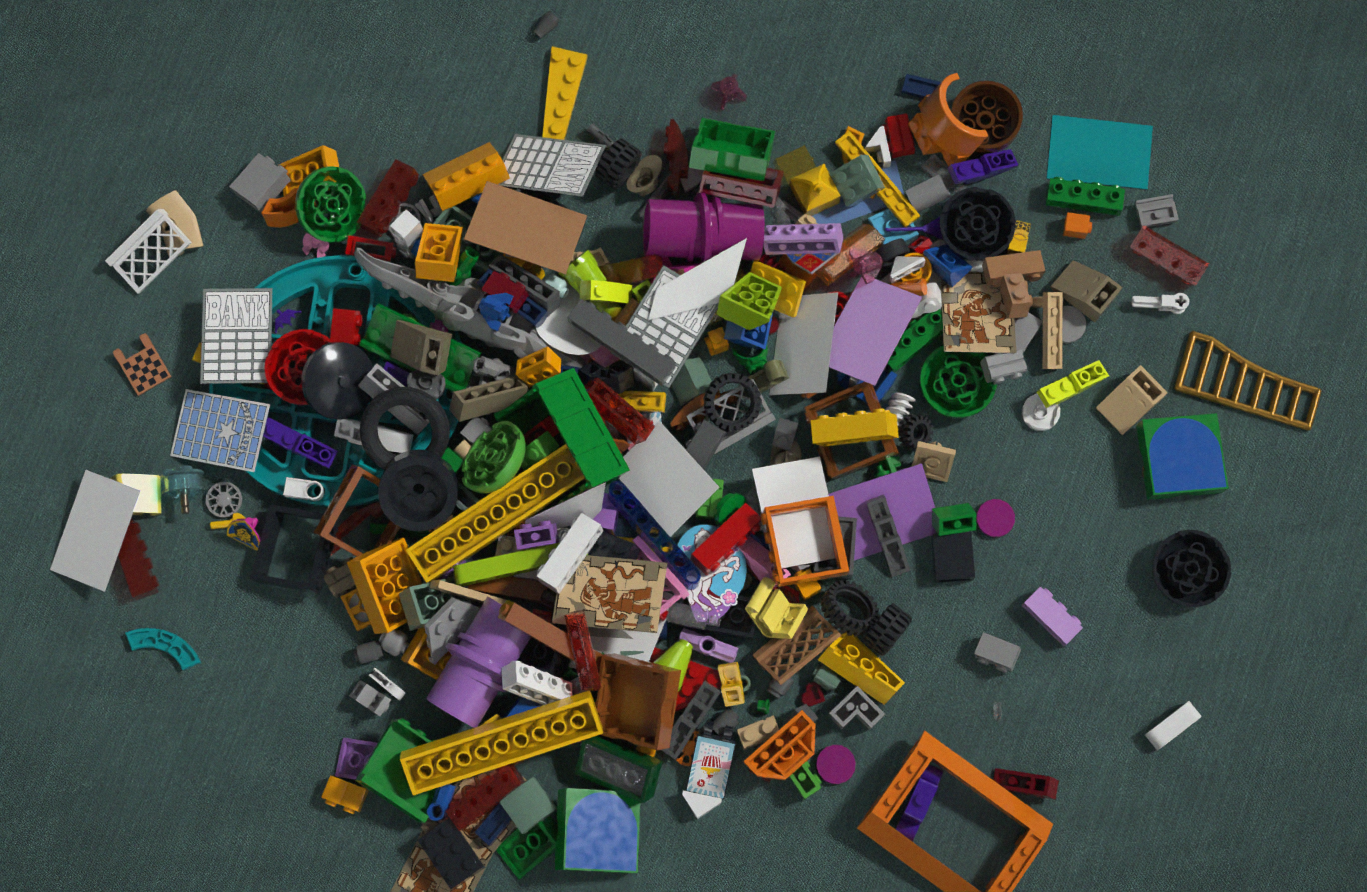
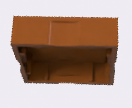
(637, 700)

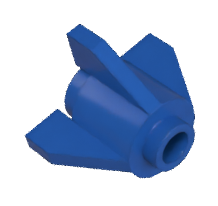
(494, 309)

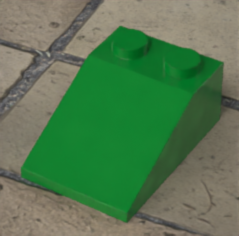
(528, 850)

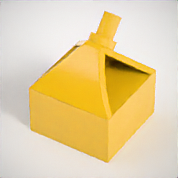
(815, 190)

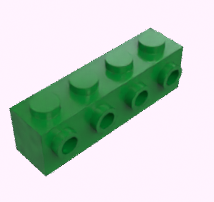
(1085, 196)
(915, 339)

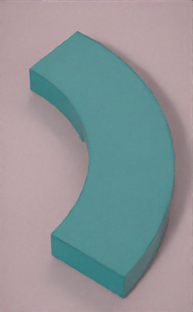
(165, 641)

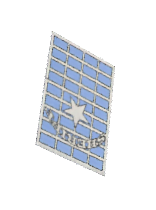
(220, 430)

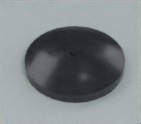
(333, 378)

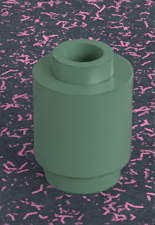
(826, 677)

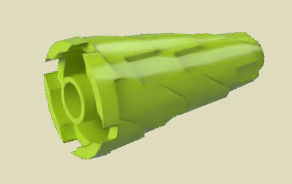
(585, 269)

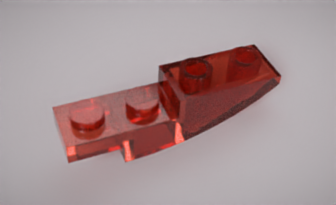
(677, 155)

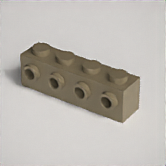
(486, 398)

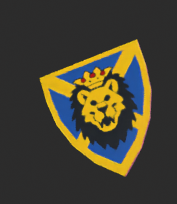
(244, 532)

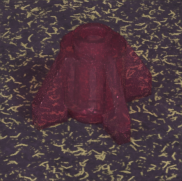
(728, 90)
(866, 263)

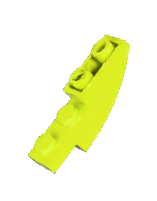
(1072, 384)

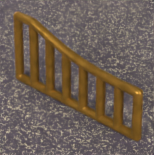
(1245, 365)

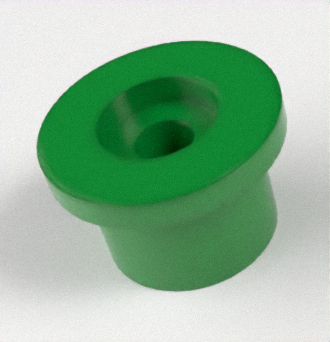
(763, 706)

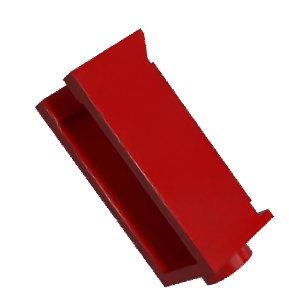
(389, 252)

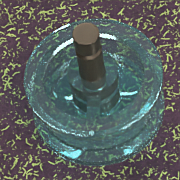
(183, 484)

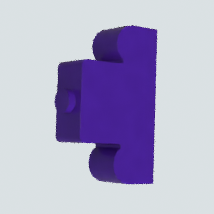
(919, 801)

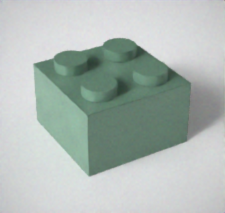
(857, 180)

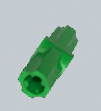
(465, 263)

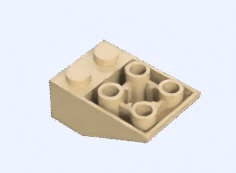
(1131, 400)

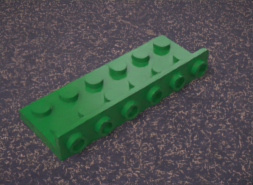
(380, 340)

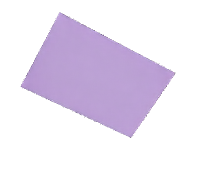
(870, 329)

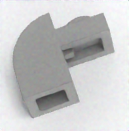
(370, 698)

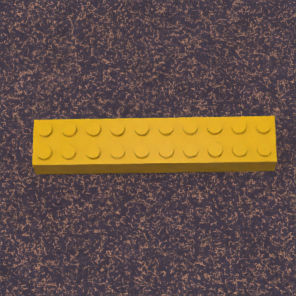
(496, 514)
(501, 742)

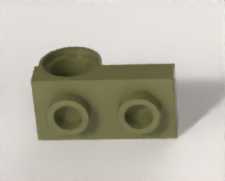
(771, 375)

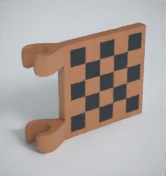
(144, 368)

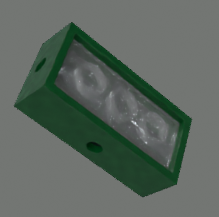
(619, 767)

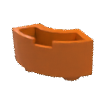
(281, 211)

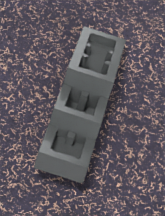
(887, 535)
(691, 718)

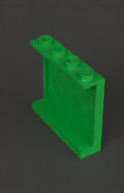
(385, 774)

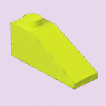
(605, 291)

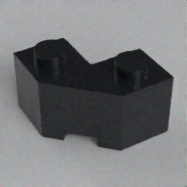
(617, 376)

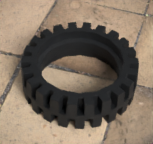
(754, 408)
(840, 618)

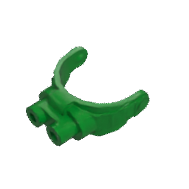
(752, 364)

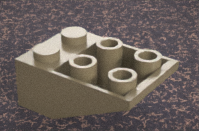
(1086, 289)
(421, 347)

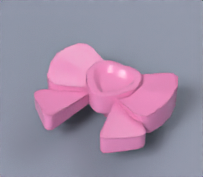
(309, 242)

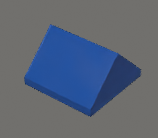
(947, 264)

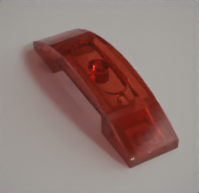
(355, 519)

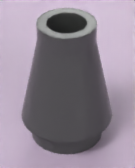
(546, 24)

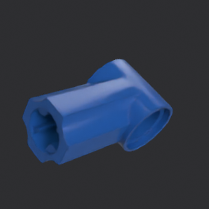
(442, 798)

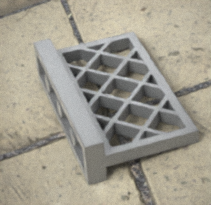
(733, 436)

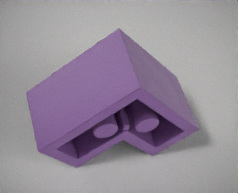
(607, 516)

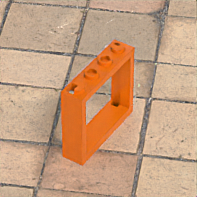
(835, 532)

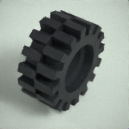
(907, 429)

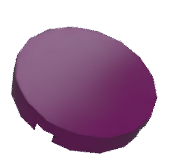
(995, 518)
(836, 764)

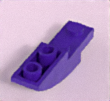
(983, 167)
(299, 443)

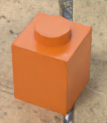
(1077, 225)

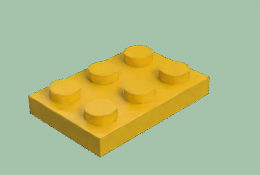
(791, 291)

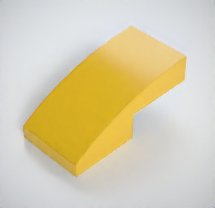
(731, 684)

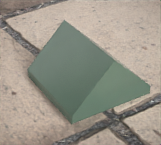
(691, 381)

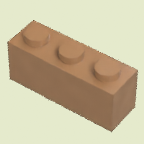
(1027, 263)

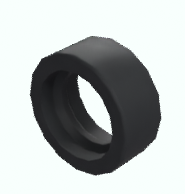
(891, 250)

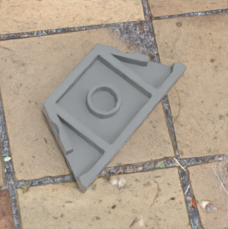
(447, 624)

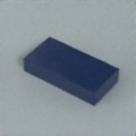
(918, 86)
(494, 825)

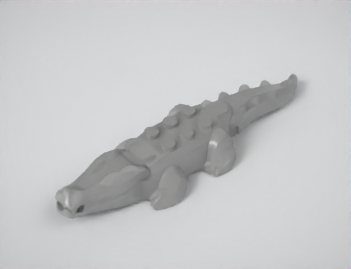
(460, 308)

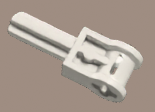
(1163, 303)

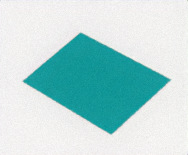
(1100, 151)

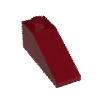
(1027, 783)

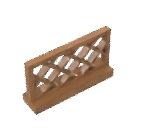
(777, 647)

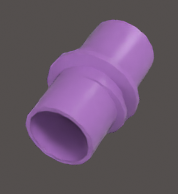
(476, 665)

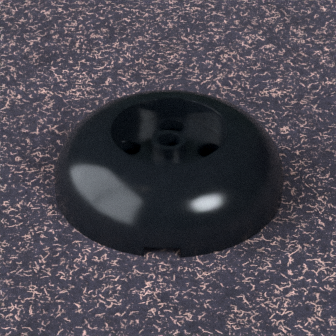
(995, 213)
(1196, 547)

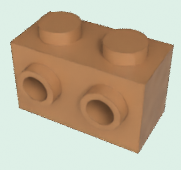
(1015, 295)

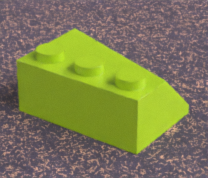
(749, 301)

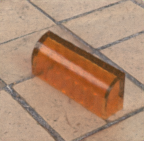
(864, 238)

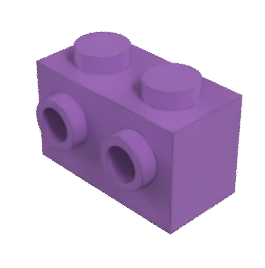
(536, 536)

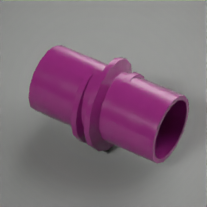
(702, 228)

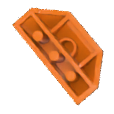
(785, 749)

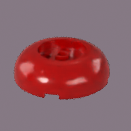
(291, 347)

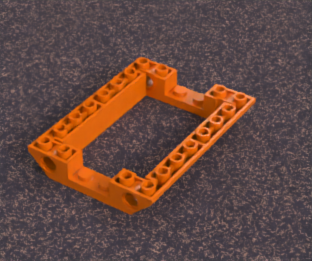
(928, 748)

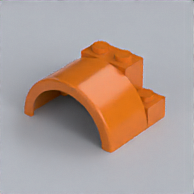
(941, 131)

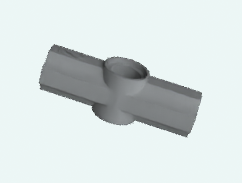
(493, 368)

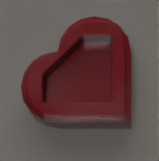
(812, 695)

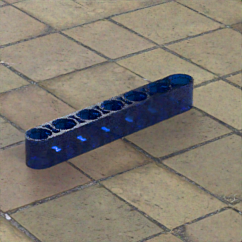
(653, 526)

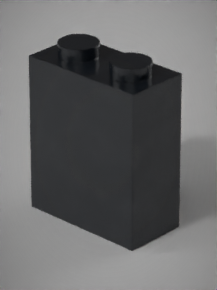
(953, 557)

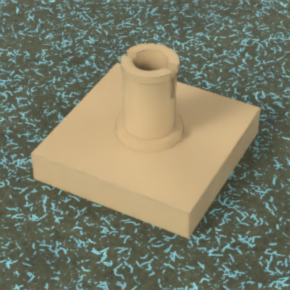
(935, 460)

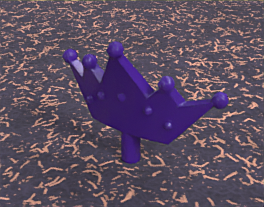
(284, 318)

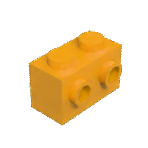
(538, 366)

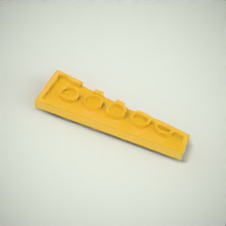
(562, 90)

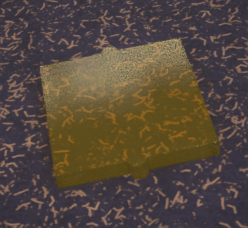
(795, 163)

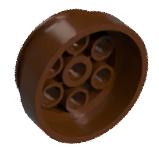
(1003, 102)

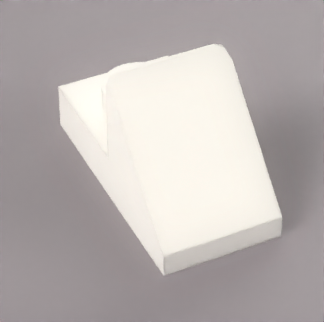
(879, 143)

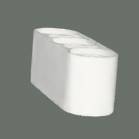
(1173, 725)

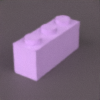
(1052, 616)

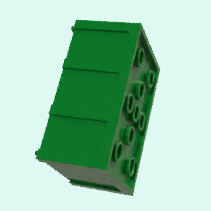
(579, 428)

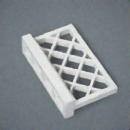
(138, 238)

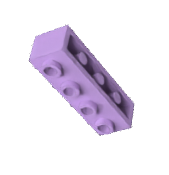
(803, 239)

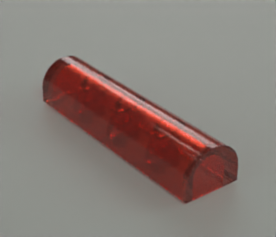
(582, 650)

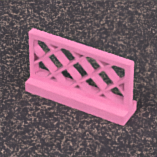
(671, 580)

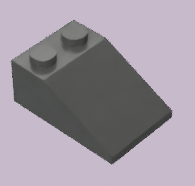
(848, 530)

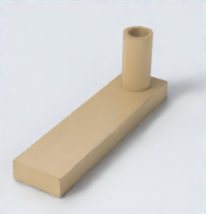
(1052, 328)
(462, 592)

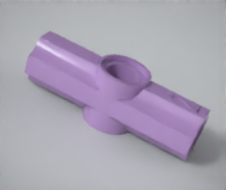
(720, 650)

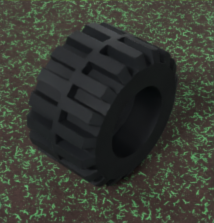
(618, 163)
(887, 629)

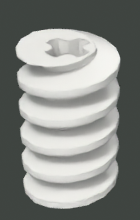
(899, 405)

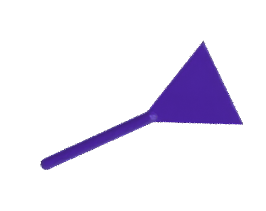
(931, 228)

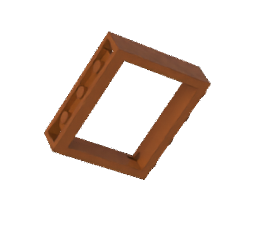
(826, 453)
(337, 505)

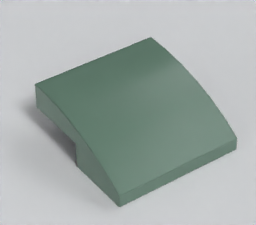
(528, 805)

